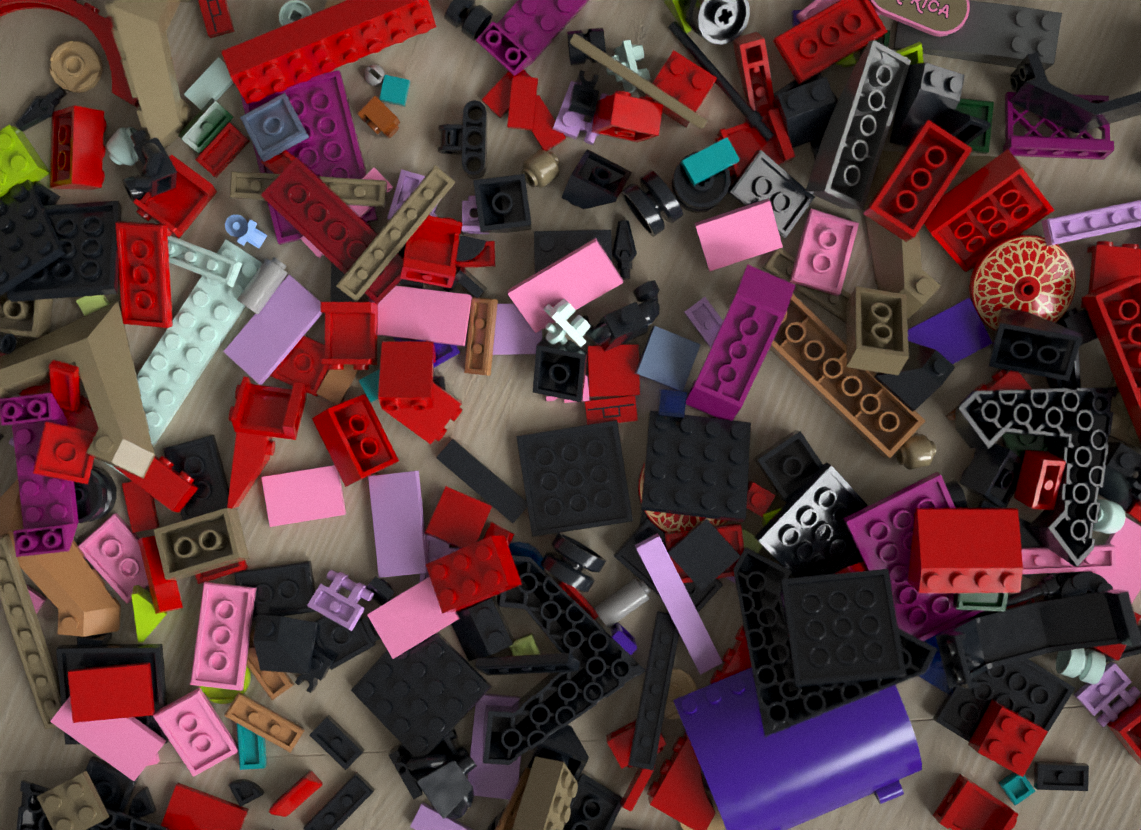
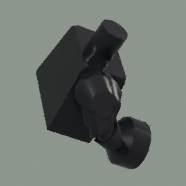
(154, 166)
(627, 321)
(442, 781)

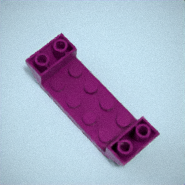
(527, 31)
(741, 344)
(46, 501)

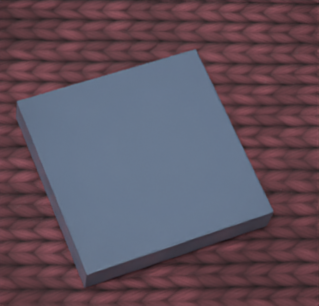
(274, 127)
(667, 358)

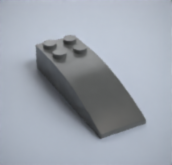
(992, 36)
(859, 128)

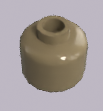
(541, 168)
(916, 452)

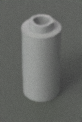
(263, 285)
(623, 602)

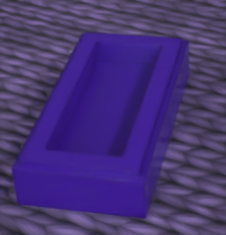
(623, 638)

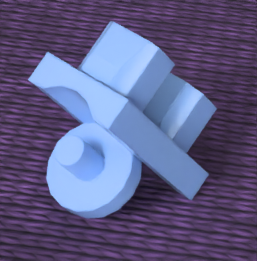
(245, 230)

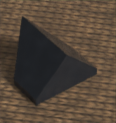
(963, 126)

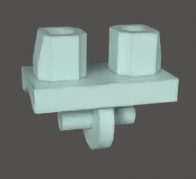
(628, 56)
(560, 314)

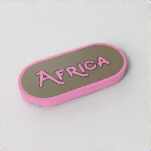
(929, 16)

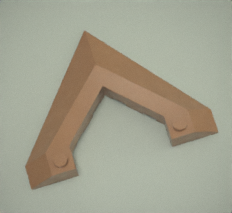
(65, 579)

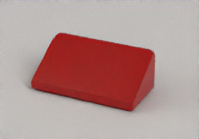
(296, 795)

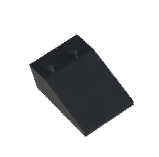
(924, 97)
(1033, 345)
(593, 806)

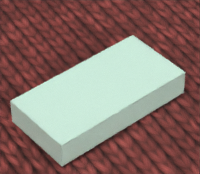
(210, 84)

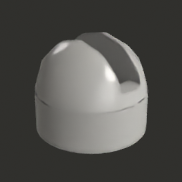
(371, 79)

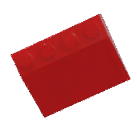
(985, 209)
(966, 551)

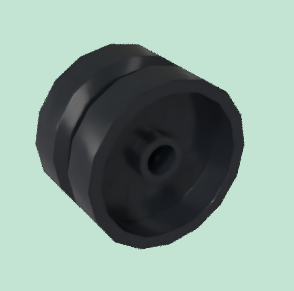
(717, 19)
(697, 197)
(652, 203)
(96, 497)
(571, 563)

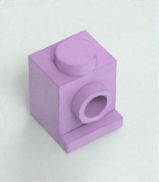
(470, 224)

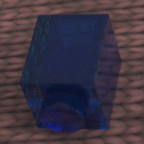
(671, 403)

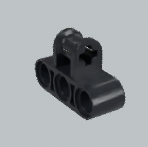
(459, 139)

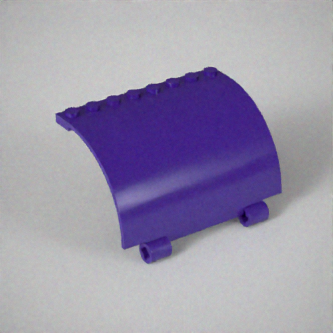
(801, 769)

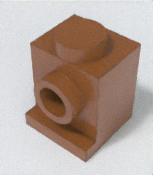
(379, 117)

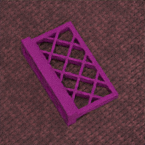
(1055, 146)

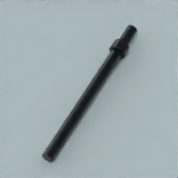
(752, 117)

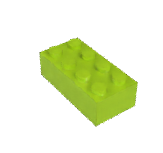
(18, 160)

